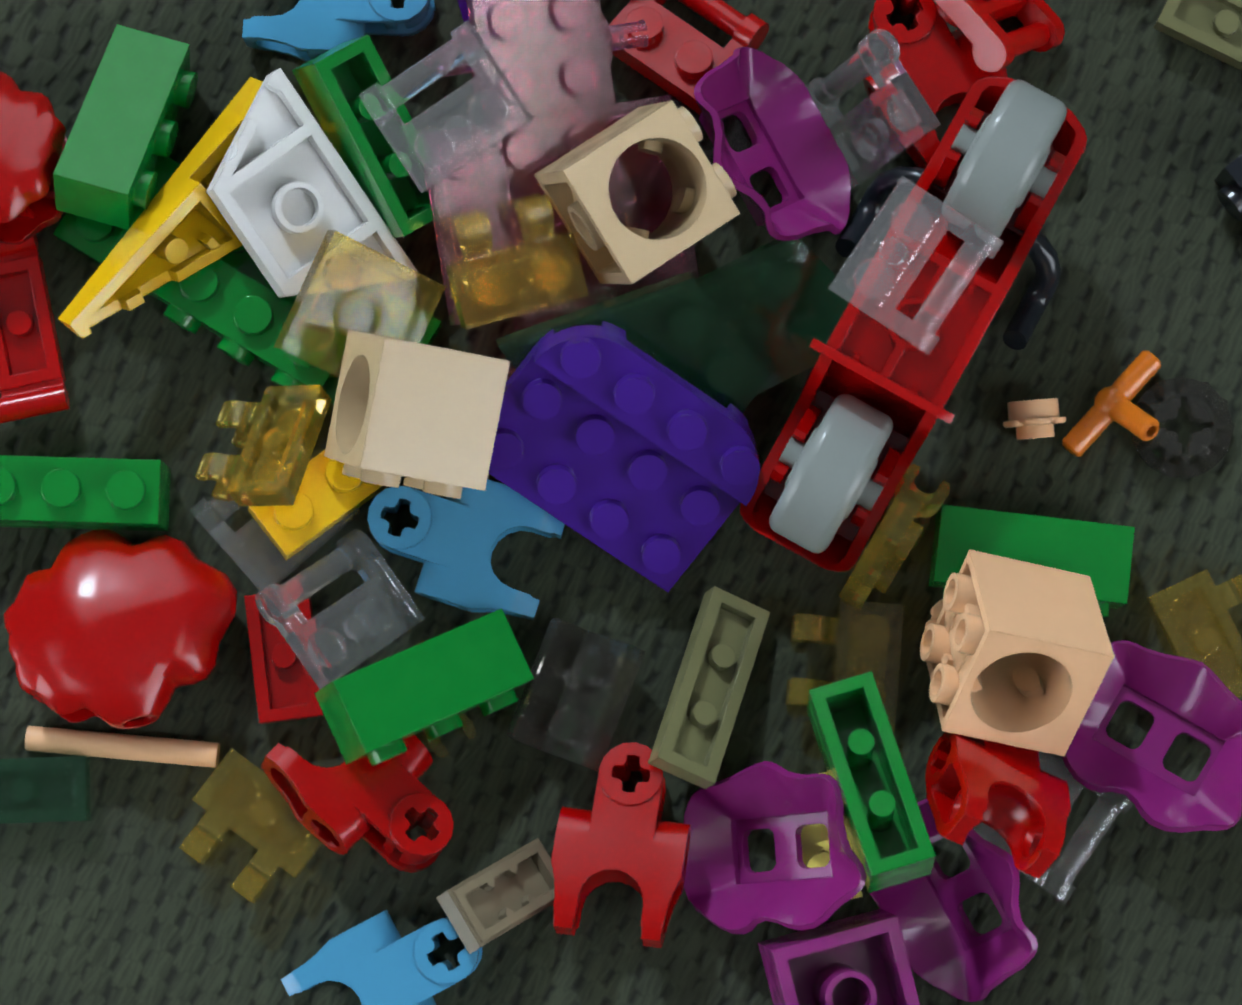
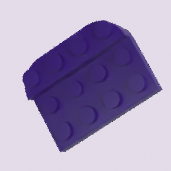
(623, 449)

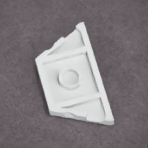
(289, 187)

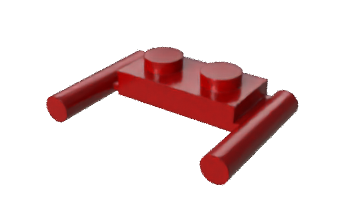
(29, 345)

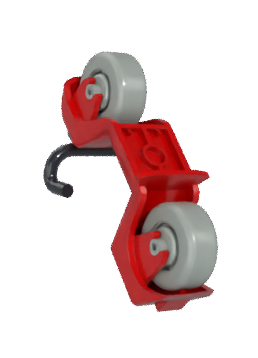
(875, 391)

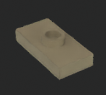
(500, 896)

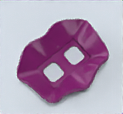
(786, 142)
(1182, 699)
(791, 894)
(937, 931)

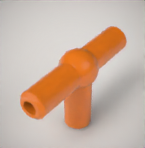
(1115, 404)

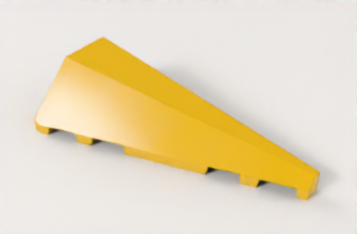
(170, 237)

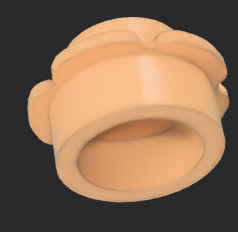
(1034, 418)

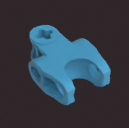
(324, 24)
(458, 541)
(384, 965)

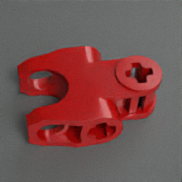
(934, 59)
(1005, 789)
(366, 803)
(622, 844)

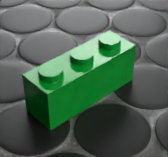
(333, 91)
(124, 127)
(84, 493)
(1059, 543)
(425, 689)
(873, 781)

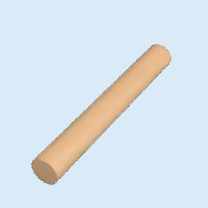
(122, 746)

